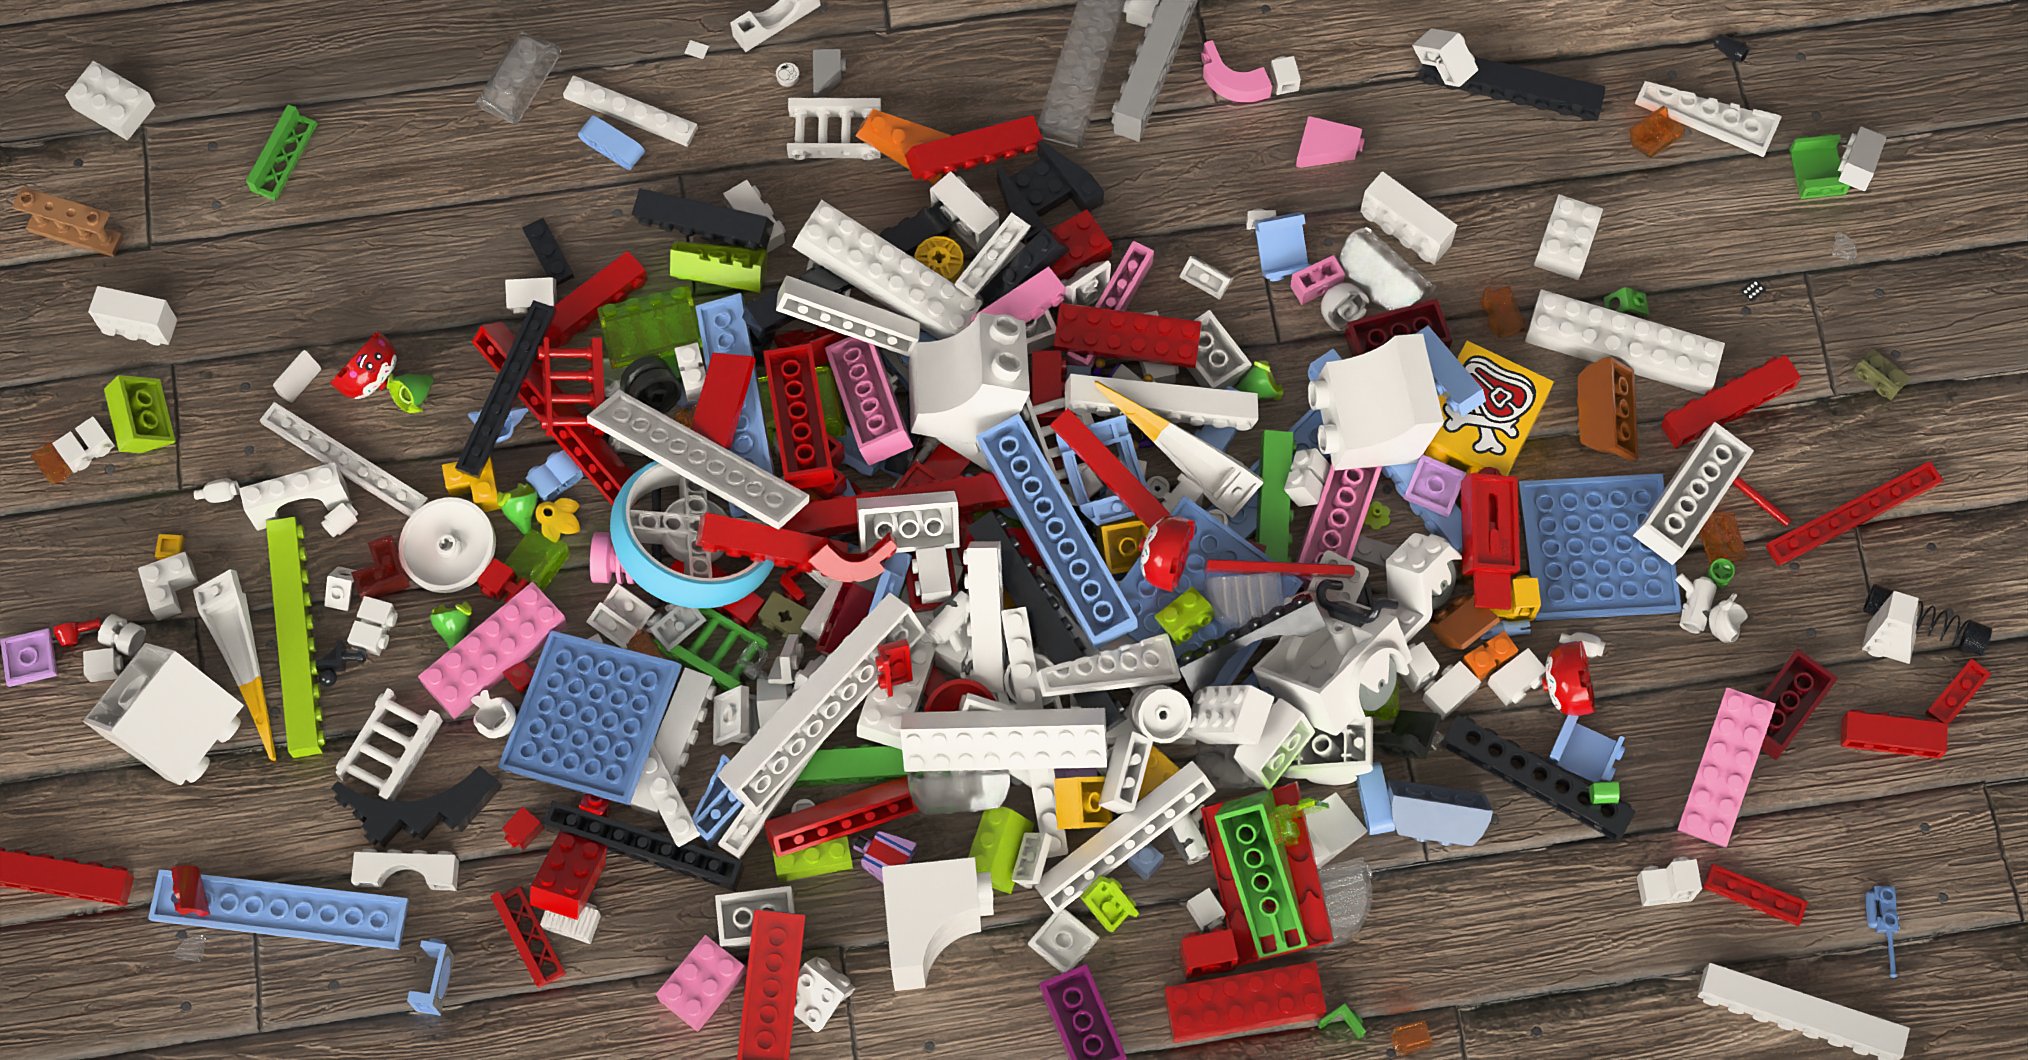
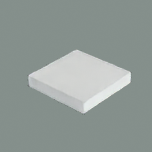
(1063, 941)

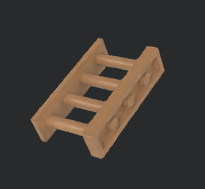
(68, 221)

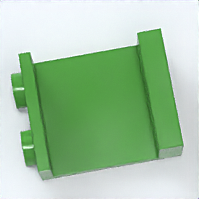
(1817, 166)

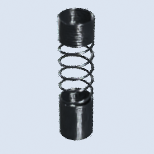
(1974, 638)

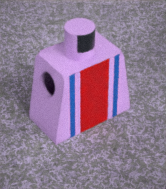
(884, 851)

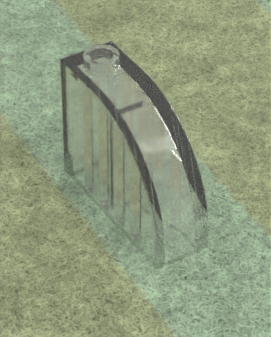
(1243, 597)
(1347, 898)

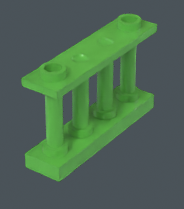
(690, 658)

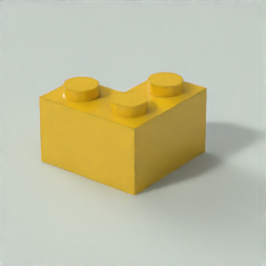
(483, 489)
(1524, 600)

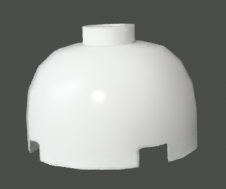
(1343, 304)

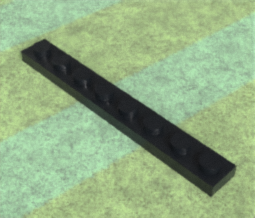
(505, 389)

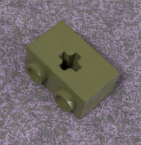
(781, 608)

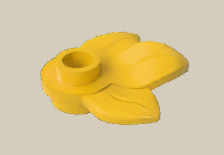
(560, 521)

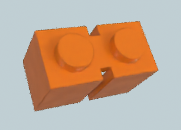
(1482, 659)

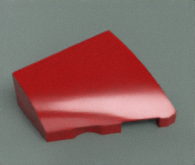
(189, 890)

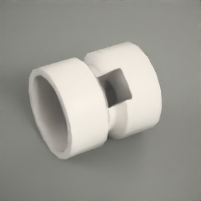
(122, 635)

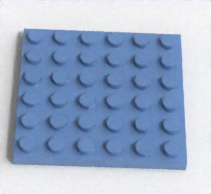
(1210, 541)
(1586, 548)
(590, 717)

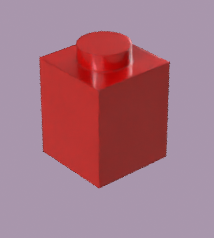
(522, 829)

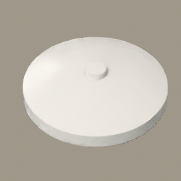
(447, 545)

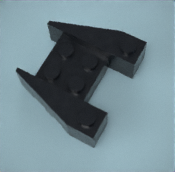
(1046, 186)

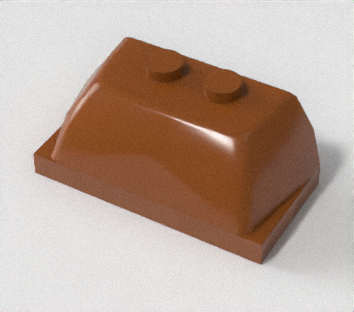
(1608, 408)

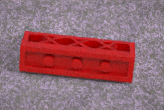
(519, 941)

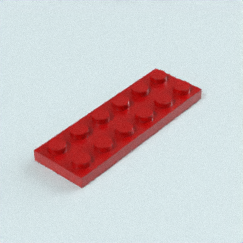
(1127, 335)
(771, 985)

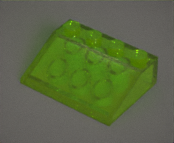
(649, 326)

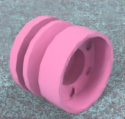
(605, 561)

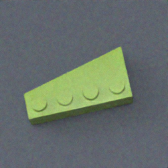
(719, 265)

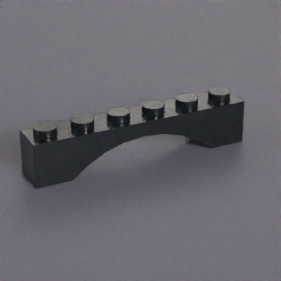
(1295, 618)

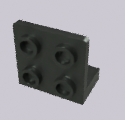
(1409, 736)

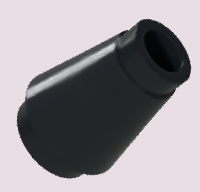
(1732, 48)

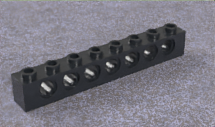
(1523, 778)
(646, 846)

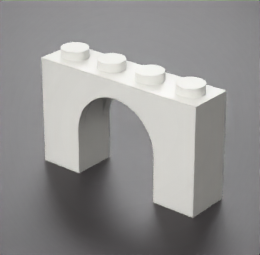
(321, 482)

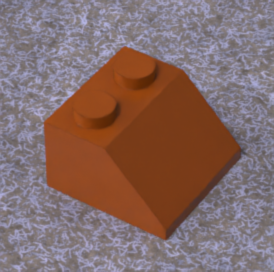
(1462, 622)

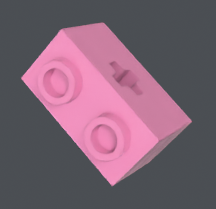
(1316, 279)

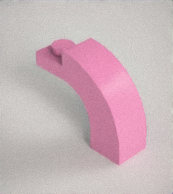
(1230, 84)

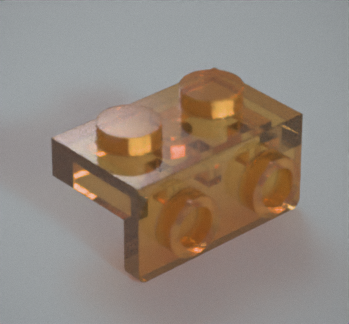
(1655, 132)
(1722, 538)

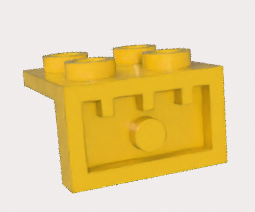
(1157, 771)

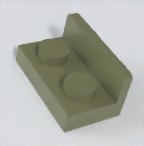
(1881, 374)

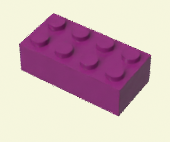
(1081, 1016)

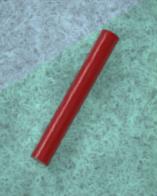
(1761, 501)

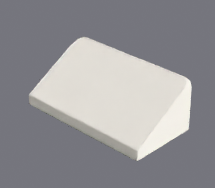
(1206, 277)
(297, 377)

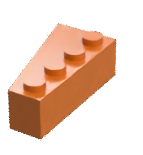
(896, 136)

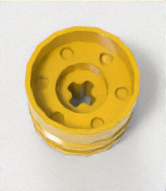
(944, 250)

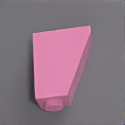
(1328, 143)

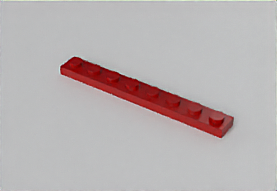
(1854, 513)

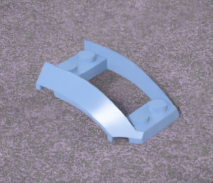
(1111, 507)

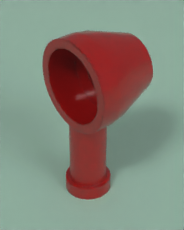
(68, 633)

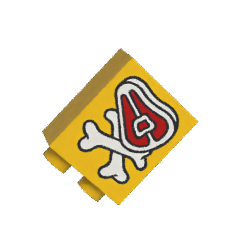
(1497, 428)

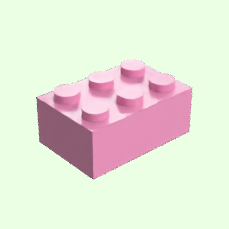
(701, 983)

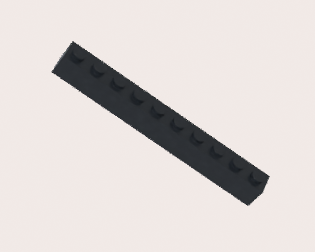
(906, 236)
(1043, 614)

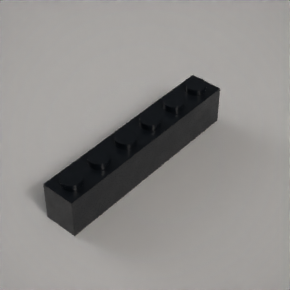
(702, 219)

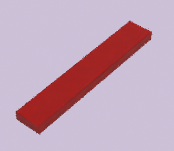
(1109, 468)
(1284, 568)

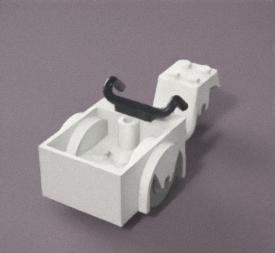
(1362, 648)

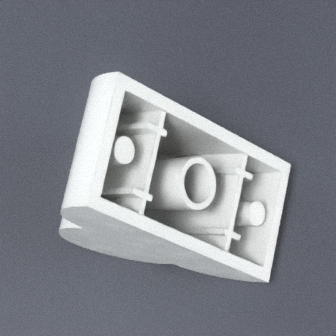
(1334, 758)

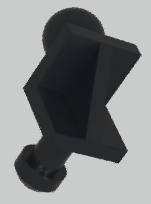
(336, 662)

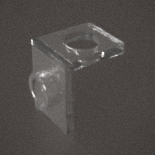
(750, 669)

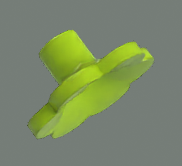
(1379, 519)

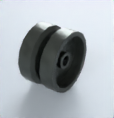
(652, 383)

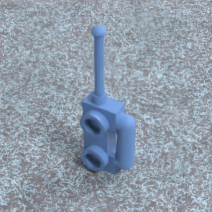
(1888, 918)

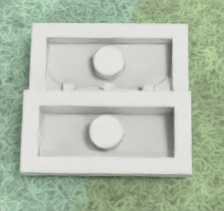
(621, 616)

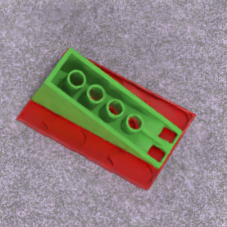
(1264, 887)

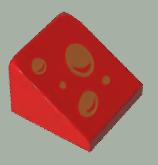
(519, 676)

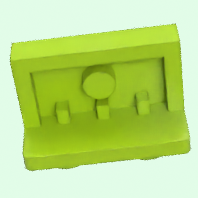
(1185, 616)
(1108, 902)

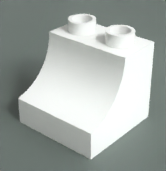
(969, 379)
(1377, 405)
(166, 714)
(929, 910)

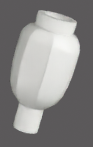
(218, 490)
(1592, 643)

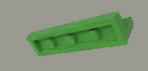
(273, 149)

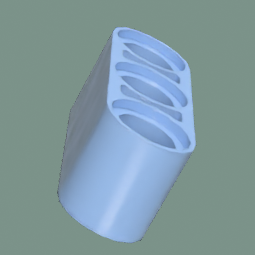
(611, 142)
(1375, 801)

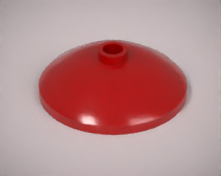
(948, 695)

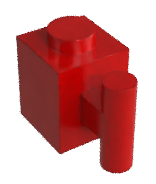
(499, 580)

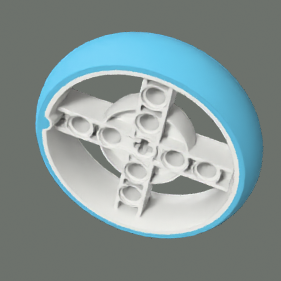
(678, 534)

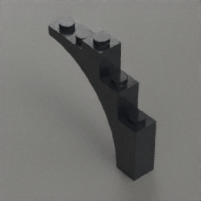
(456, 806)

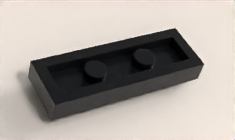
(548, 251)

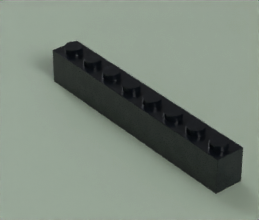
(1527, 88)

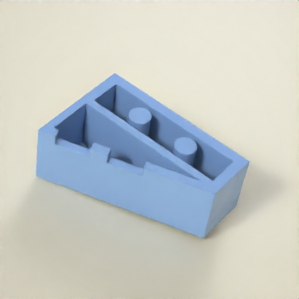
(716, 808)

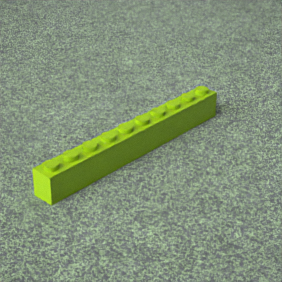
(295, 638)

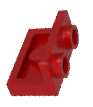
(894, 665)

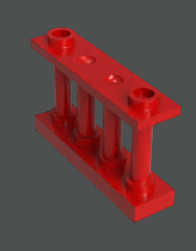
(593, 375)

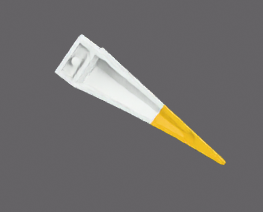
(1221, 477)
(229, 622)

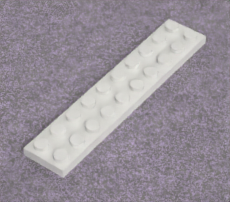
(698, 459)

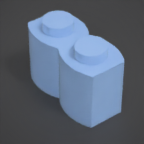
(554, 476)

